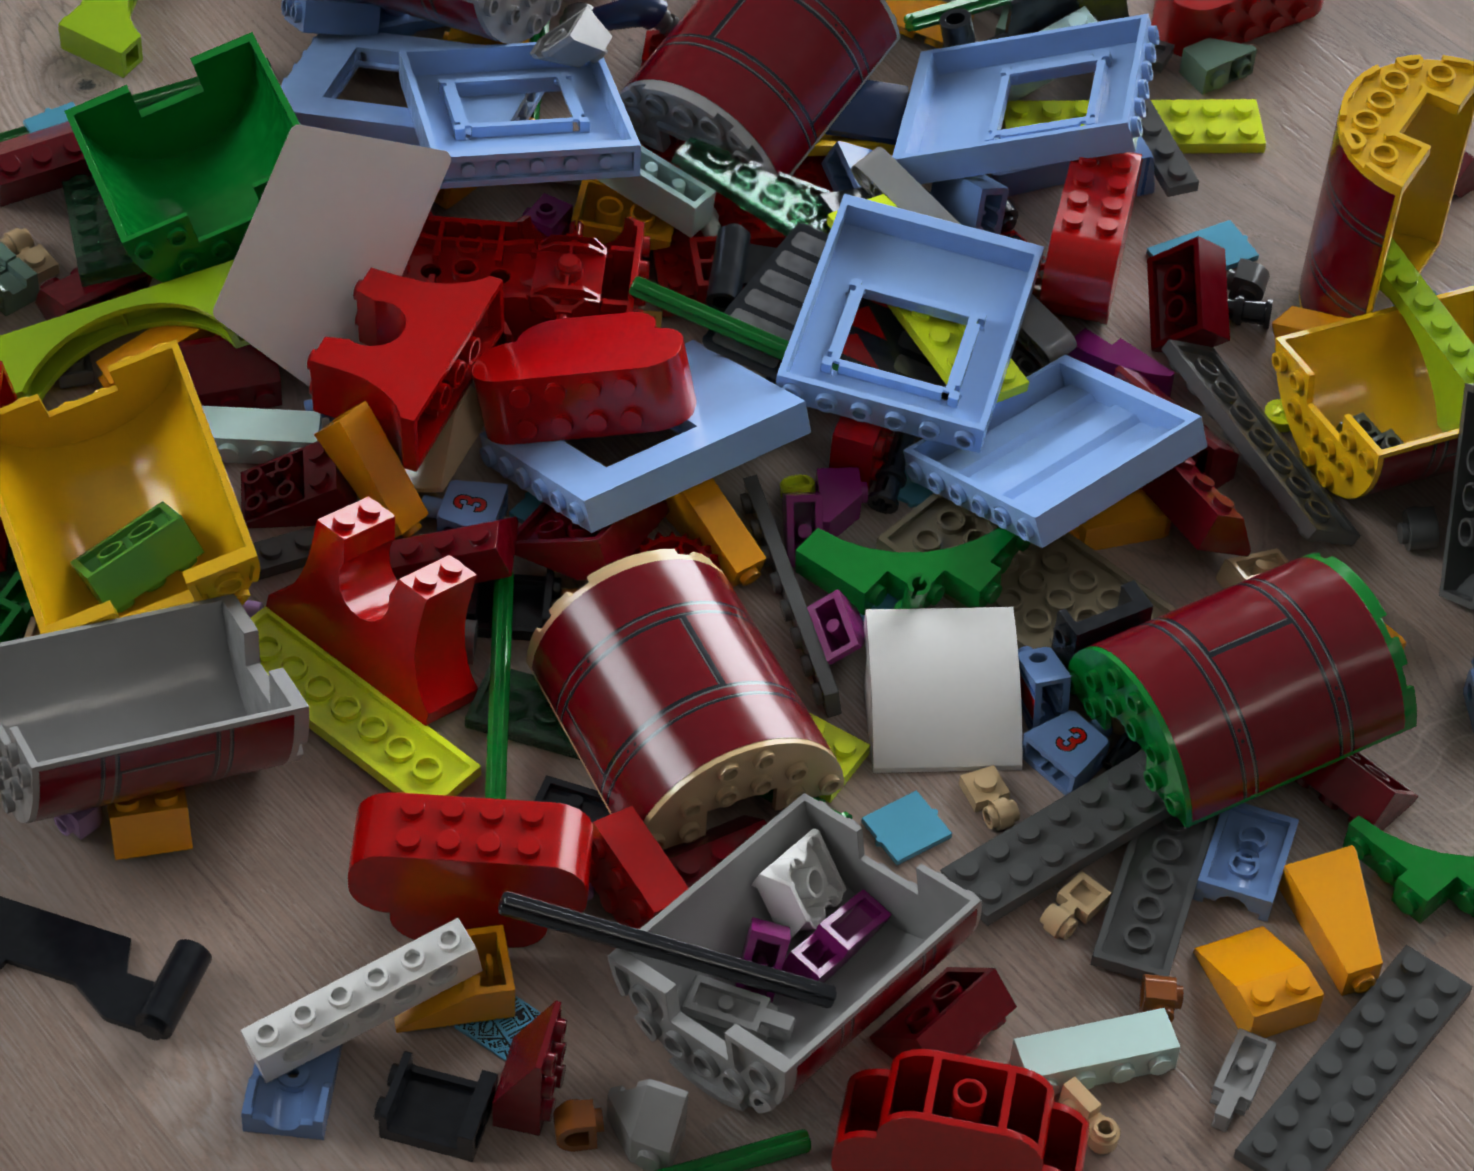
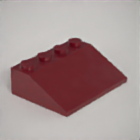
(573, 551)

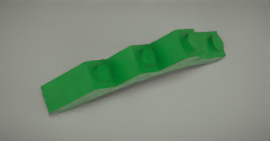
(867, 575)
(1420, 875)

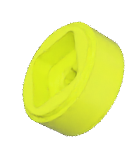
(1276, 414)
(797, 483)

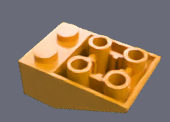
(150, 825)
(476, 999)

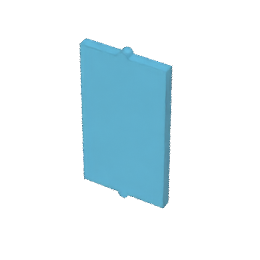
(1222, 234)

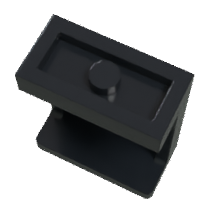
(531, 604)
(1073, 636)
(435, 1109)

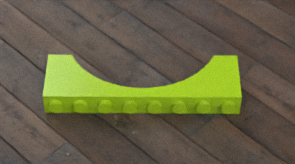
(103, 35)
(1439, 337)
(45, 350)

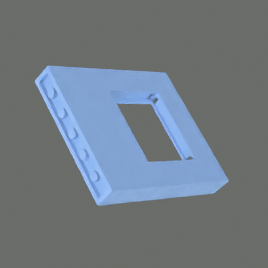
(333, 60)
(964, 90)
(525, 148)
(925, 269)
(732, 423)

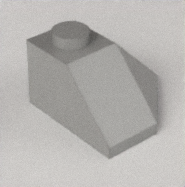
(574, 41)
(649, 1122)

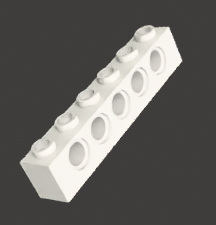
(362, 1000)

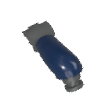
(629, 14)

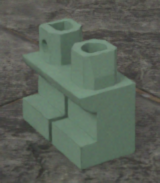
(17, 282)

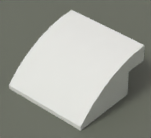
(942, 689)

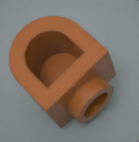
(1160, 992)
(577, 1125)

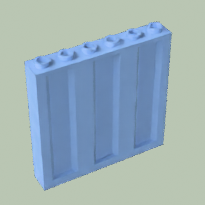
(1060, 452)

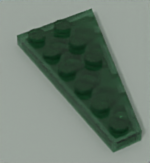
(776, 200)

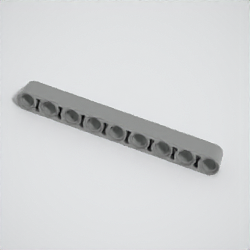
(881, 174)

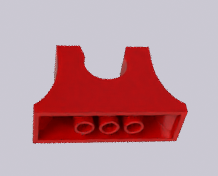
(415, 357)
(386, 630)

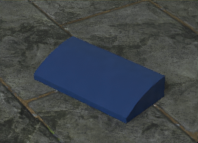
(873, 113)

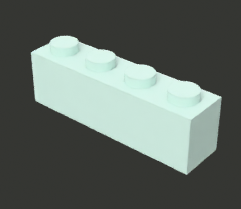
(667, 193)
(260, 434)
(1101, 1050)

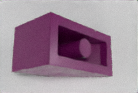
(841, 497)
(801, 517)
(837, 626)
(765, 945)

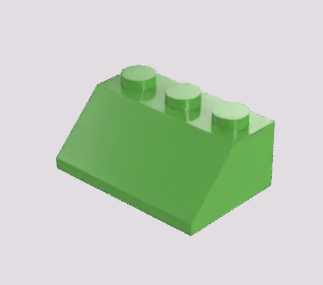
(138, 557)

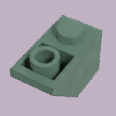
(1216, 63)

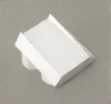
(801, 884)

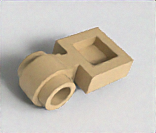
(37, 257)
(989, 793)
(1079, 899)
(1103, 1131)

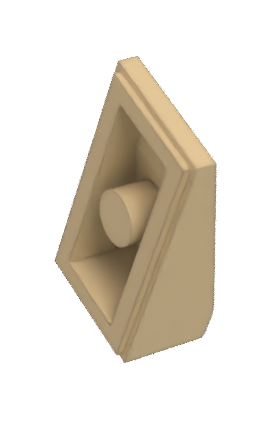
(1242, 568)

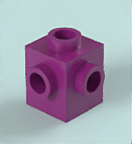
(550, 215)

